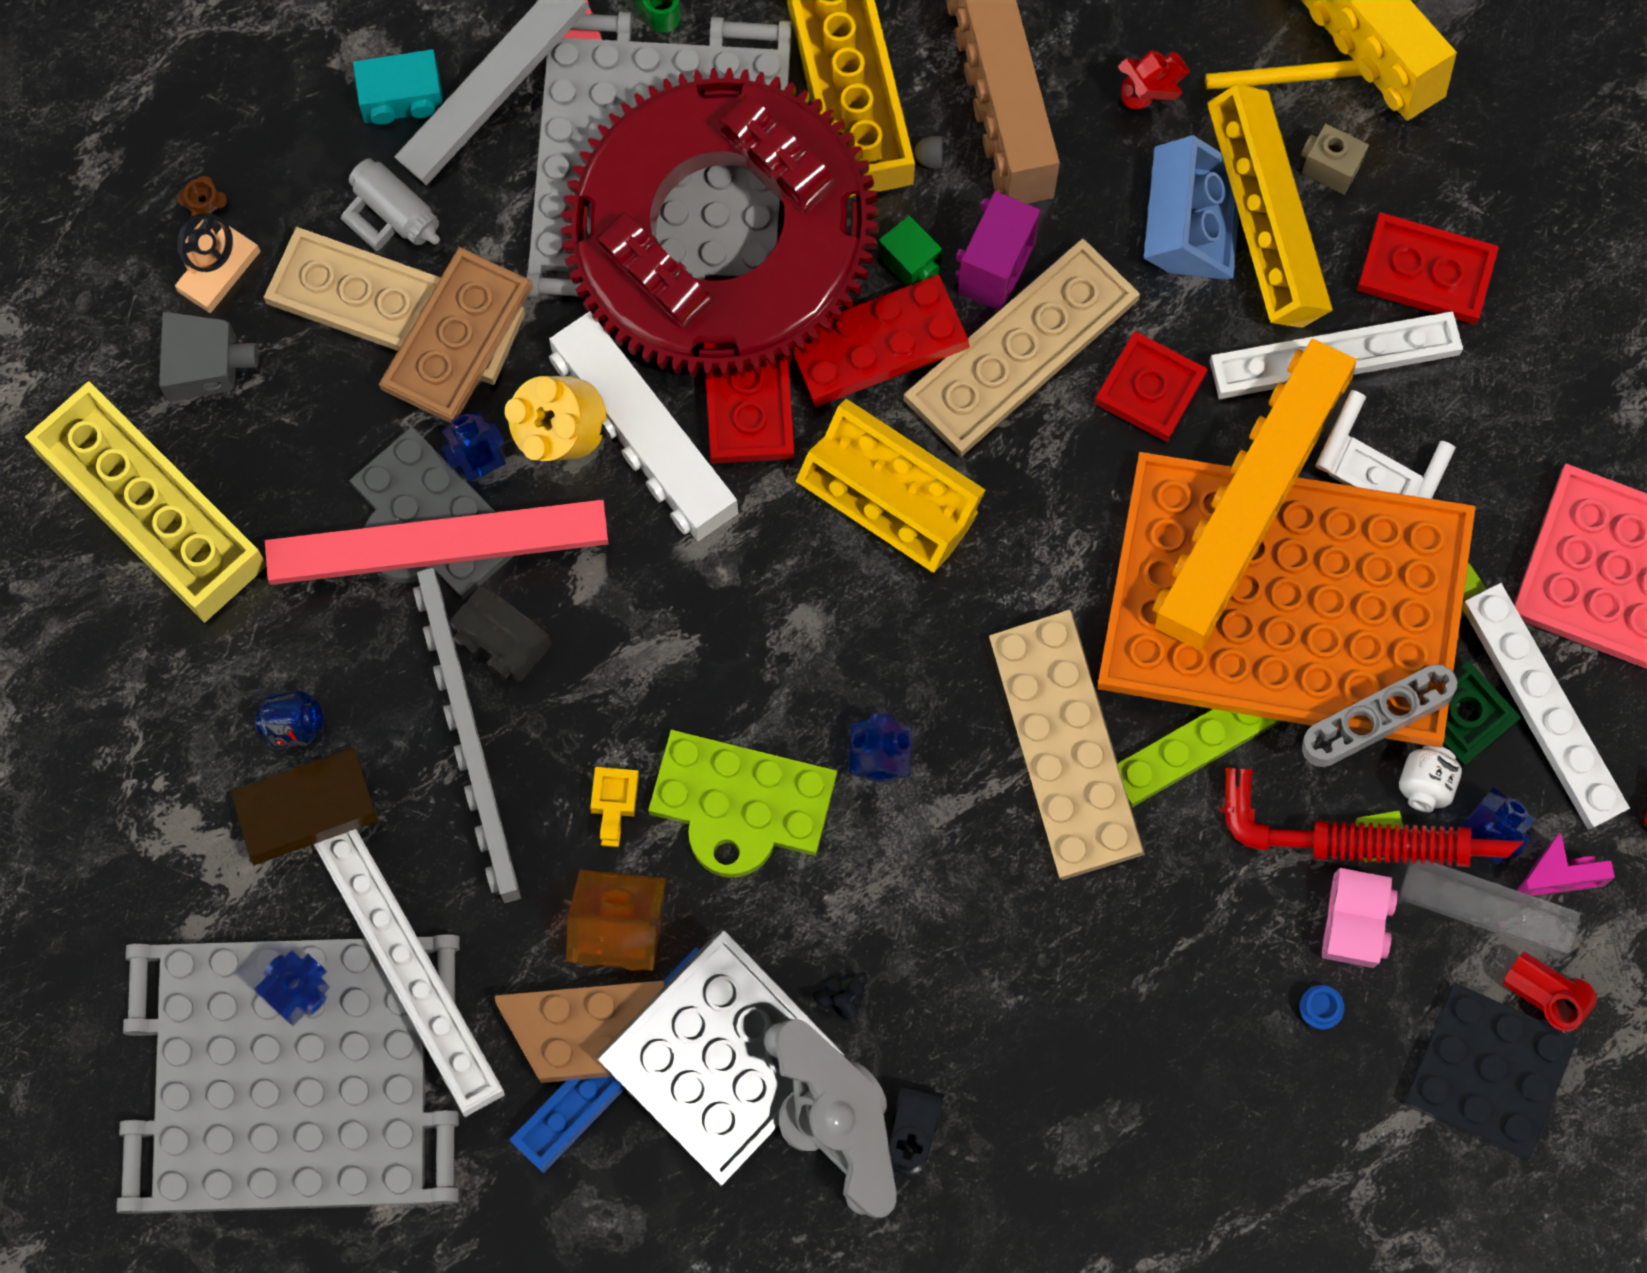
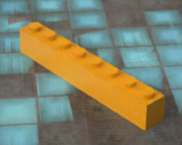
(1254, 495)

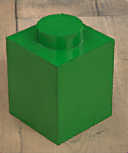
(910, 252)

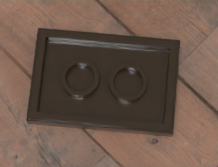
(304, 806)

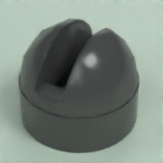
(930, 152)

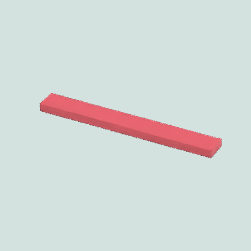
(436, 542)

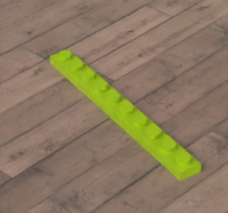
(1208, 739)

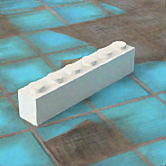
(645, 429)

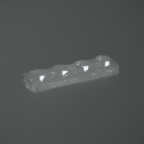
(1490, 906)

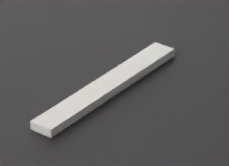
(410, 972)

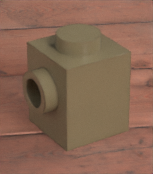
(1333, 158)

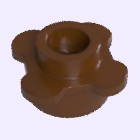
(201, 187)

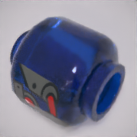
(289, 719)

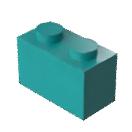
(398, 86)

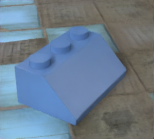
(1191, 211)

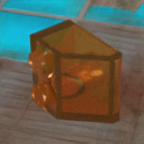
(615, 920)

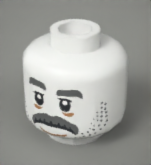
(1430, 778)

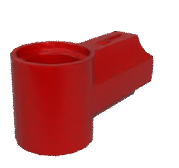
(1548, 990)

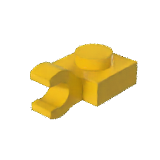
(613, 796)

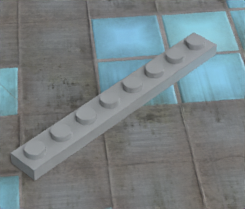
(470, 752)

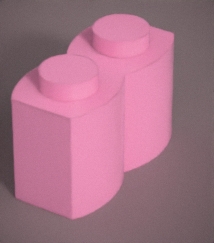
(1358, 918)

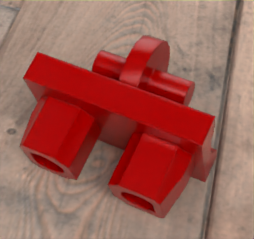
(1152, 79)

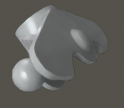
(837, 1110)

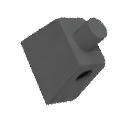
(200, 356)

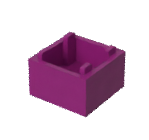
(997, 251)

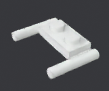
(1364, 467)

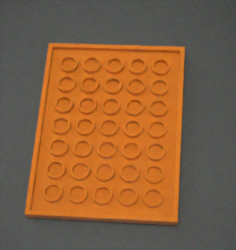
(1328, 612)

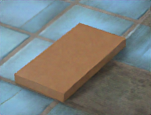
(456, 335)

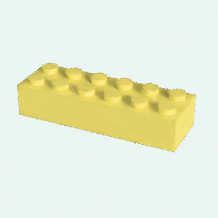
(146, 501)

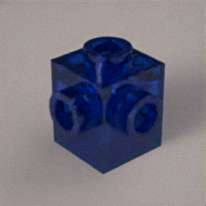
(473, 445)
(880, 748)
(1500, 820)
(279, 982)

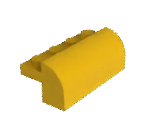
(891, 486)

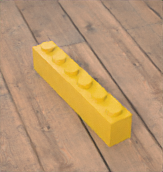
(1269, 206)

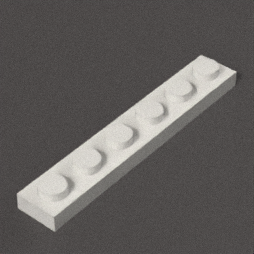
(1372, 346)
(1544, 706)

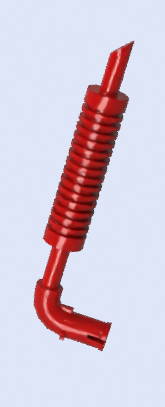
(1353, 840)

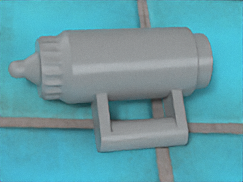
(393, 203)

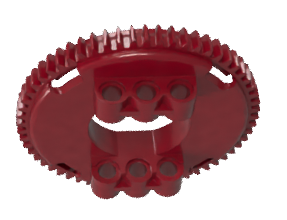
(699, 127)

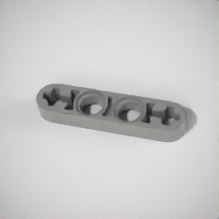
(1382, 719)

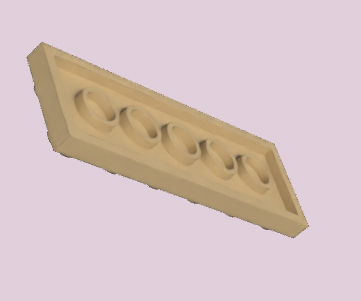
(359, 293)
(1021, 347)
(1066, 745)

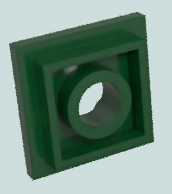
(1495, 715)

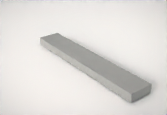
(489, 86)

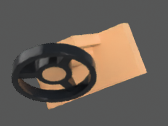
(212, 260)

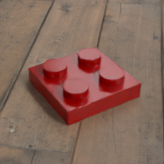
(1150, 386)

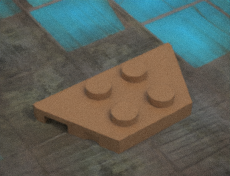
(571, 1026)

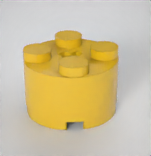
(556, 418)

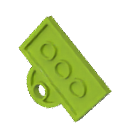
(741, 801)

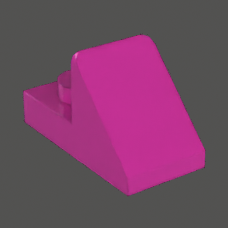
(1554, 875)

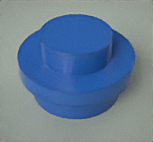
(1321, 1007)

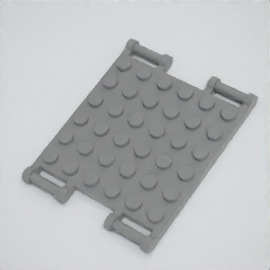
(712, 220)
(279, 1110)

